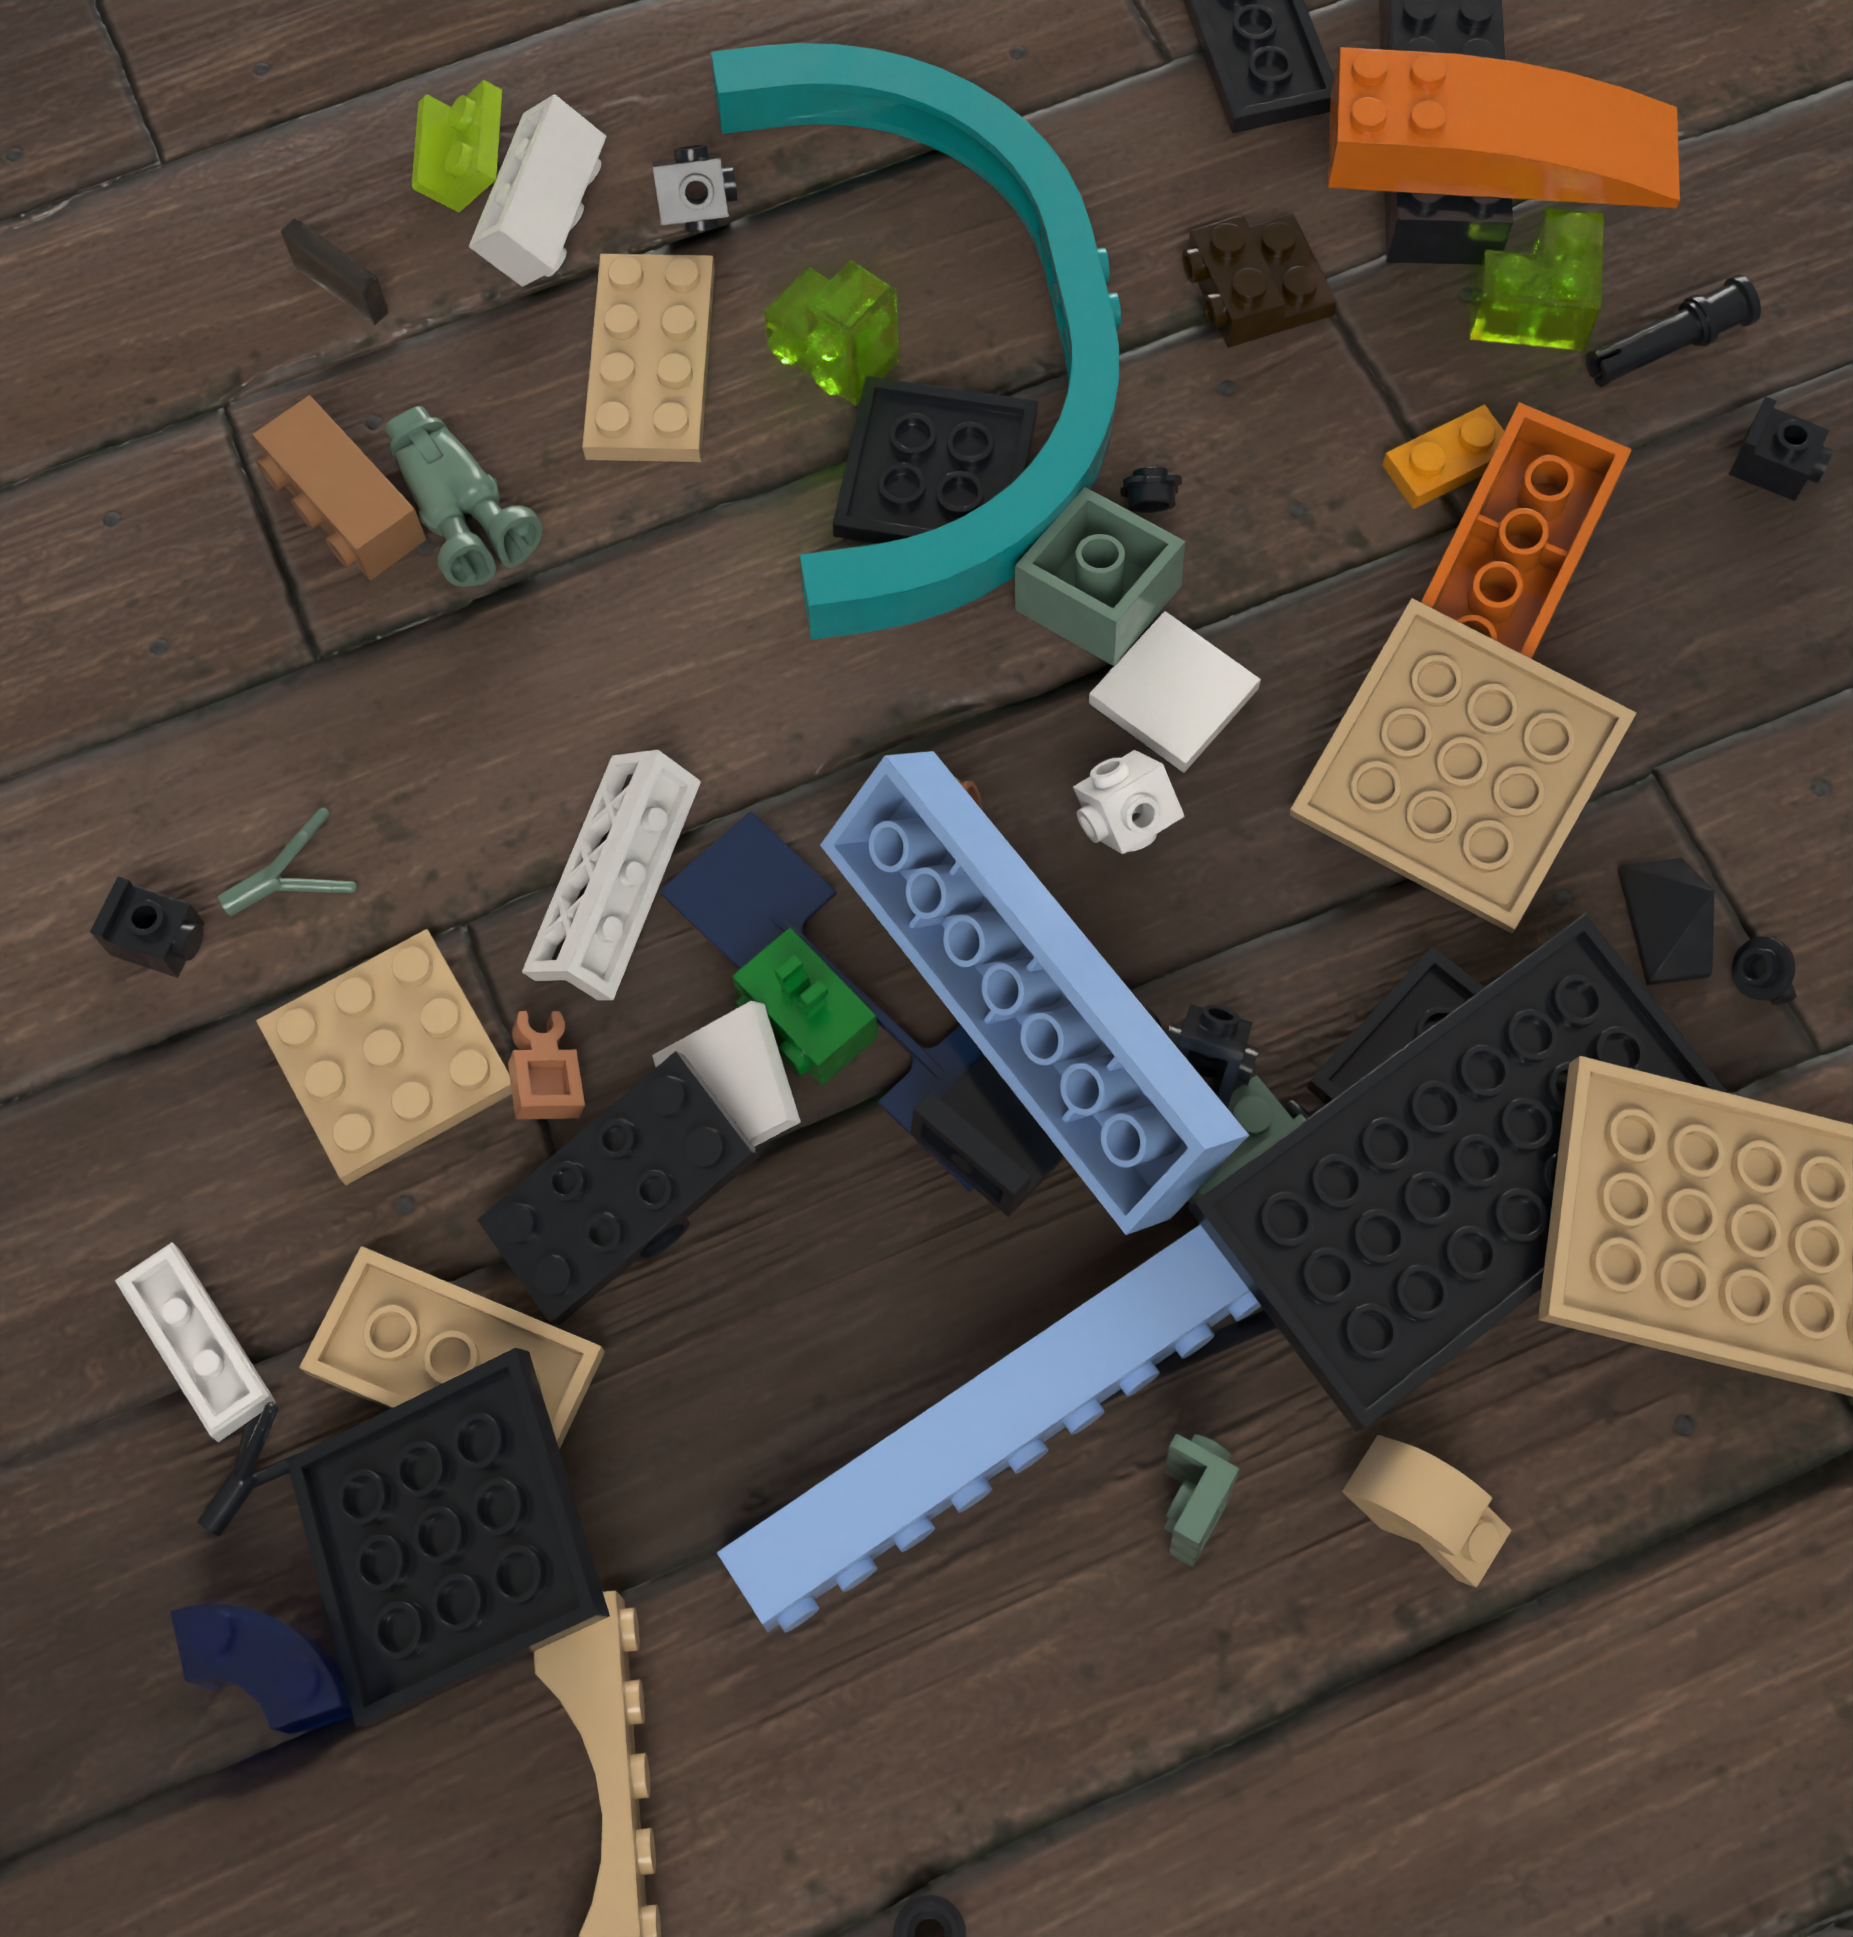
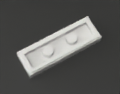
(195, 1342)

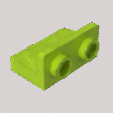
(457, 146)

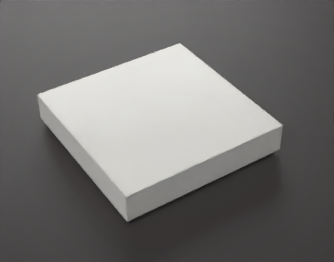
(1174, 691)
(743, 1070)

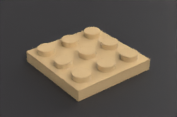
(386, 1056)

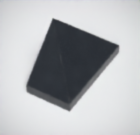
(1670, 919)

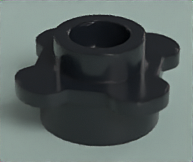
(1150, 490)

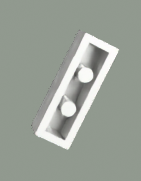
(539, 192)

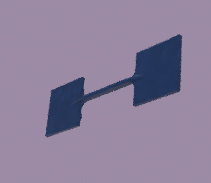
(754, 890)

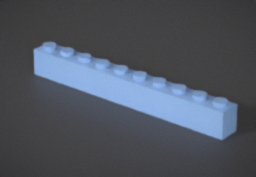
(984, 1428)

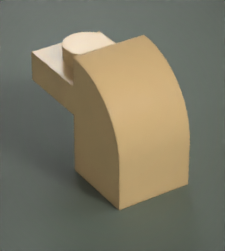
(1429, 1504)

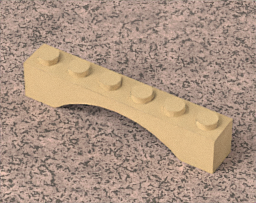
(595, 1688)

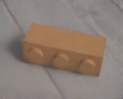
(337, 488)

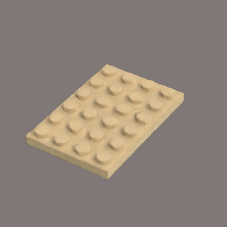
(1703, 1226)

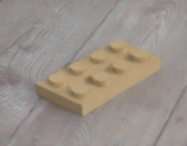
(649, 358)
(409, 1331)

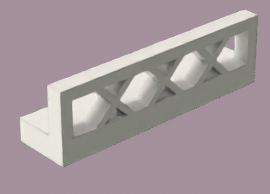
(619, 873)

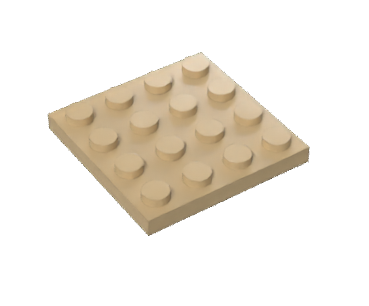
(1462, 765)

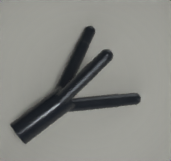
(243, 1479)

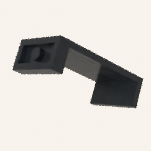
(988, 1136)

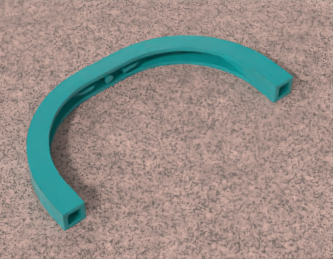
(899, 95)

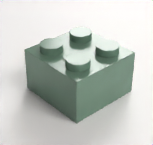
(1099, 575)

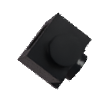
(1781, 452)
(127, 932)

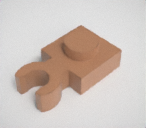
(542, 1077)

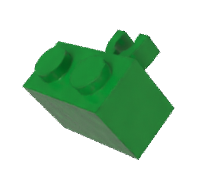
(808, 1007)

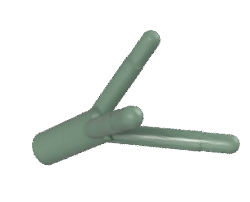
(269, 879)

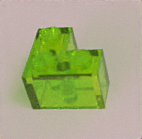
(1546, 294)
(836, 328)

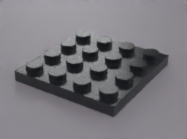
(445, 1538)

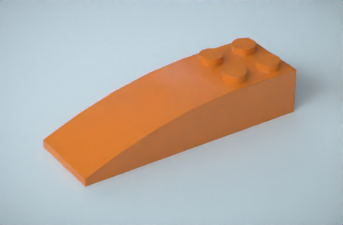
(1496, 131)
(1526, 528)

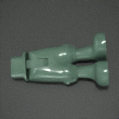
(450, 484)

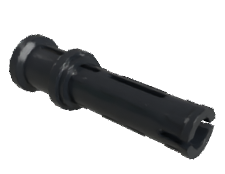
(1695, 323)

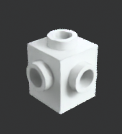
(1127, 802)

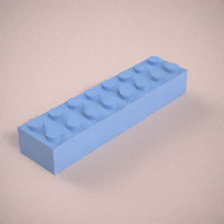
(1032, 991)

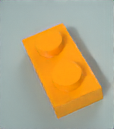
(1444, 457)

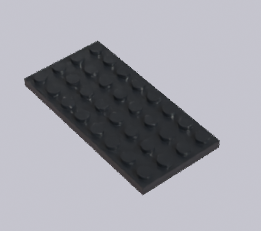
(1429, 1184)

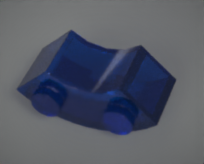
(269, 1659)

